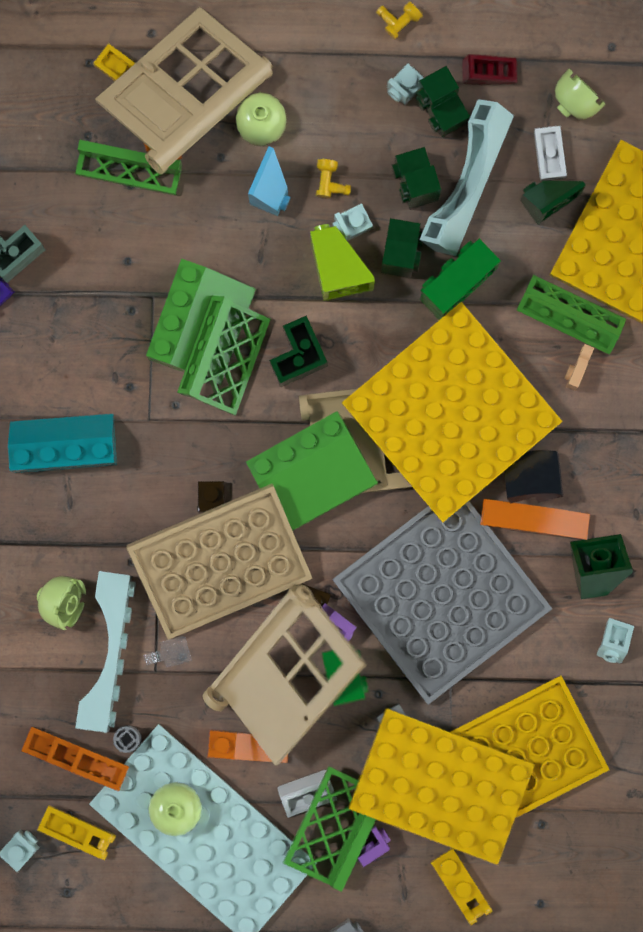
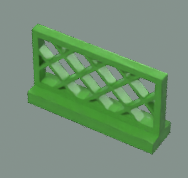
(204, 351)
(352, 843)

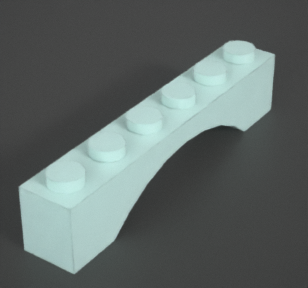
(486, 134)
(96, 708)

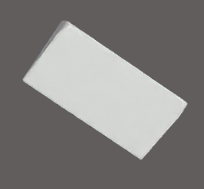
(298, 794)

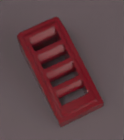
(480, 60)

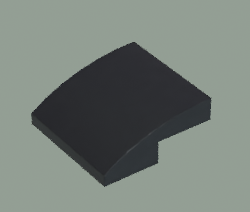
(534, 476)

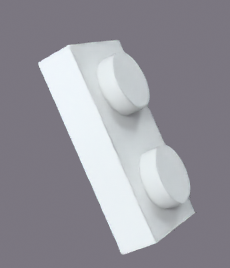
(550, 153)

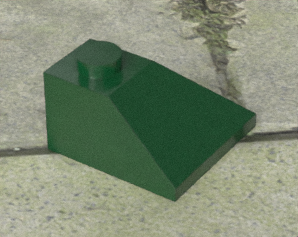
(549, 197)
(600, 565)

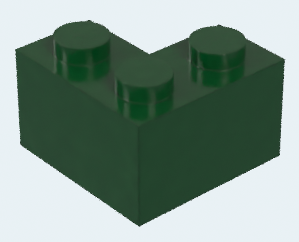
(440, 99)
(417, 177)
(400, 248)
(304, 357)

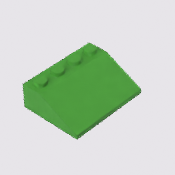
(186, 311)
(314, 470)

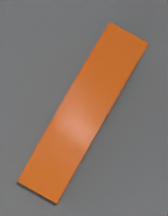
(535, 519)
(75, 758)

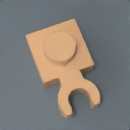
(575, 373)

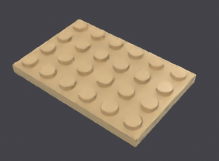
(219, 561)

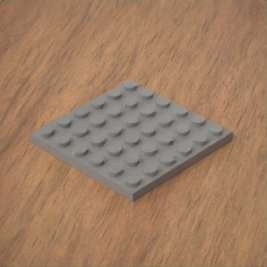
(441, 597)

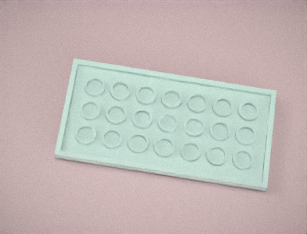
(230, 855)

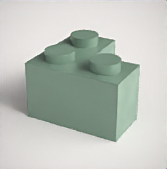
(18, 252)

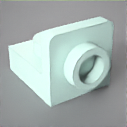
(404, 84)
(352, 222)
(615, 641)
(19, 849)

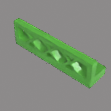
(124, 157)
(570, 317)

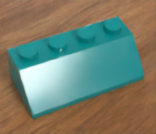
(62, 443)

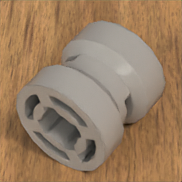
(127, 739)

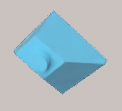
(269, 186)

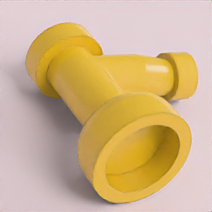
(396, 25)
(326, 187)

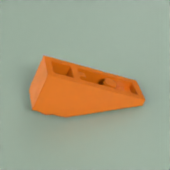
(236, 746)

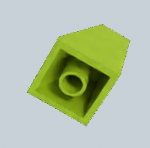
(338, 265)

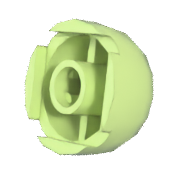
(576, 97)
(261, 119)
(60, 601)
(175, 809)

